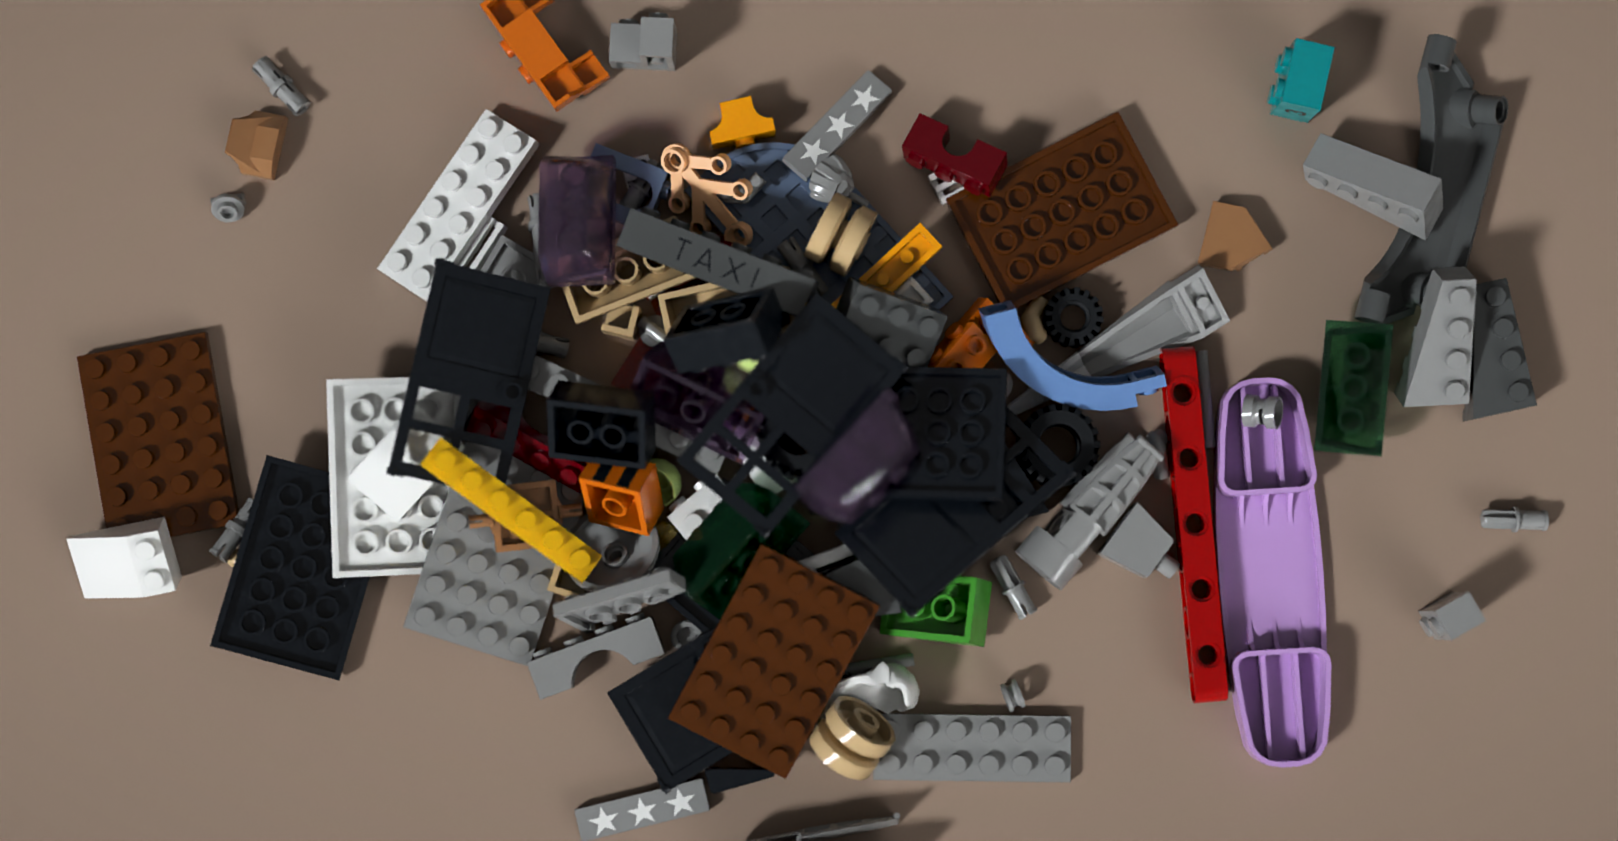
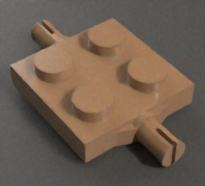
(541, 495)

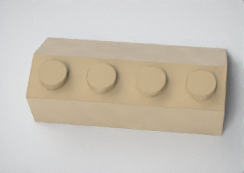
(634, 280)

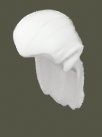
(883, 688)

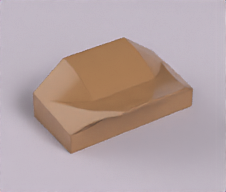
(257, 143)

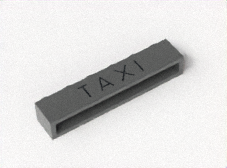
(713, 261)

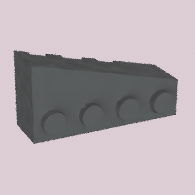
(1498, 364)

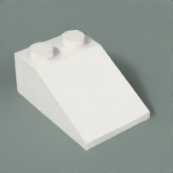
(396, 493)
(126, 560)

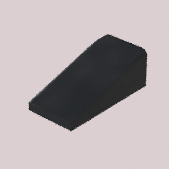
(727, 778)

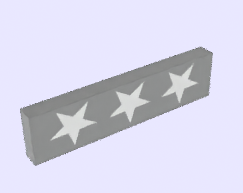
(837, 125)
(641, 810)

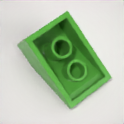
(952, 617)

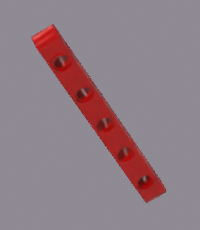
(1197, 549)

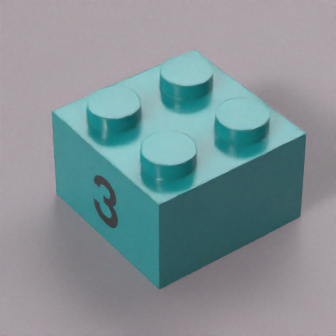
(1301, 80)

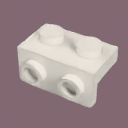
(691, 512)

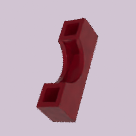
(530, 444)

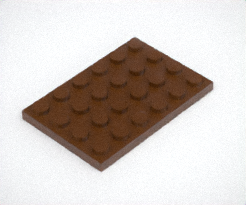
(1063, 212)
(159, 435)
(773, 660)

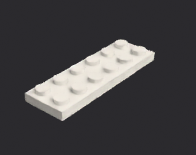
(459, 202)

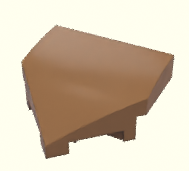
(1231, 238)

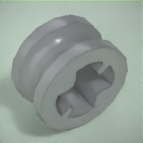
(1012, 695)

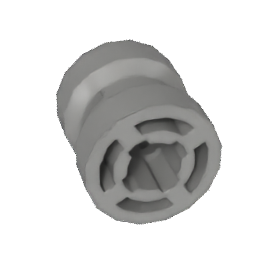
(1262, 411)

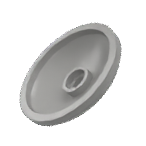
(637, 553)

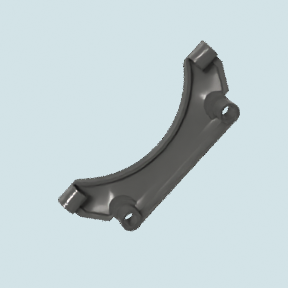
(1458, 146)

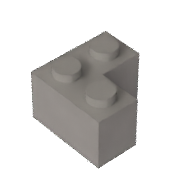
(644, 45)

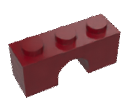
(976, 171)

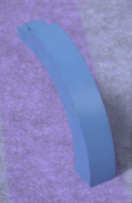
(1058, 384)

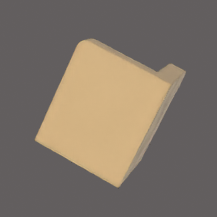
(623, 322)
(562, 583)

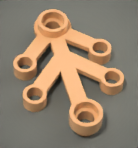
(705, 191)

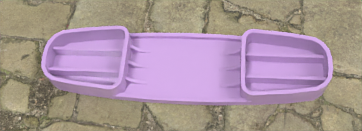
(1271, 578)

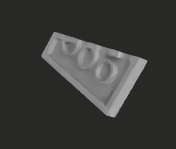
(627, 597)

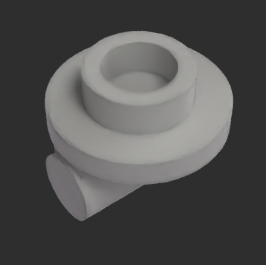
(228, 207)
(651, 330)

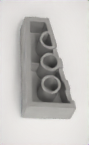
(1376, 184)
(1442, 342)

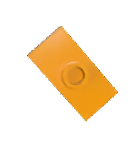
(740, 125)

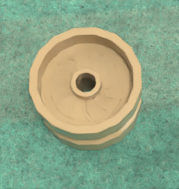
(838, 233)
(852, 738)

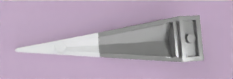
(1165, 319)

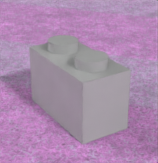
(1451, 616)

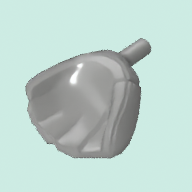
(831, 177)

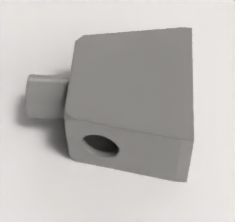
(1140, 545)

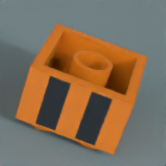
(622, 496)

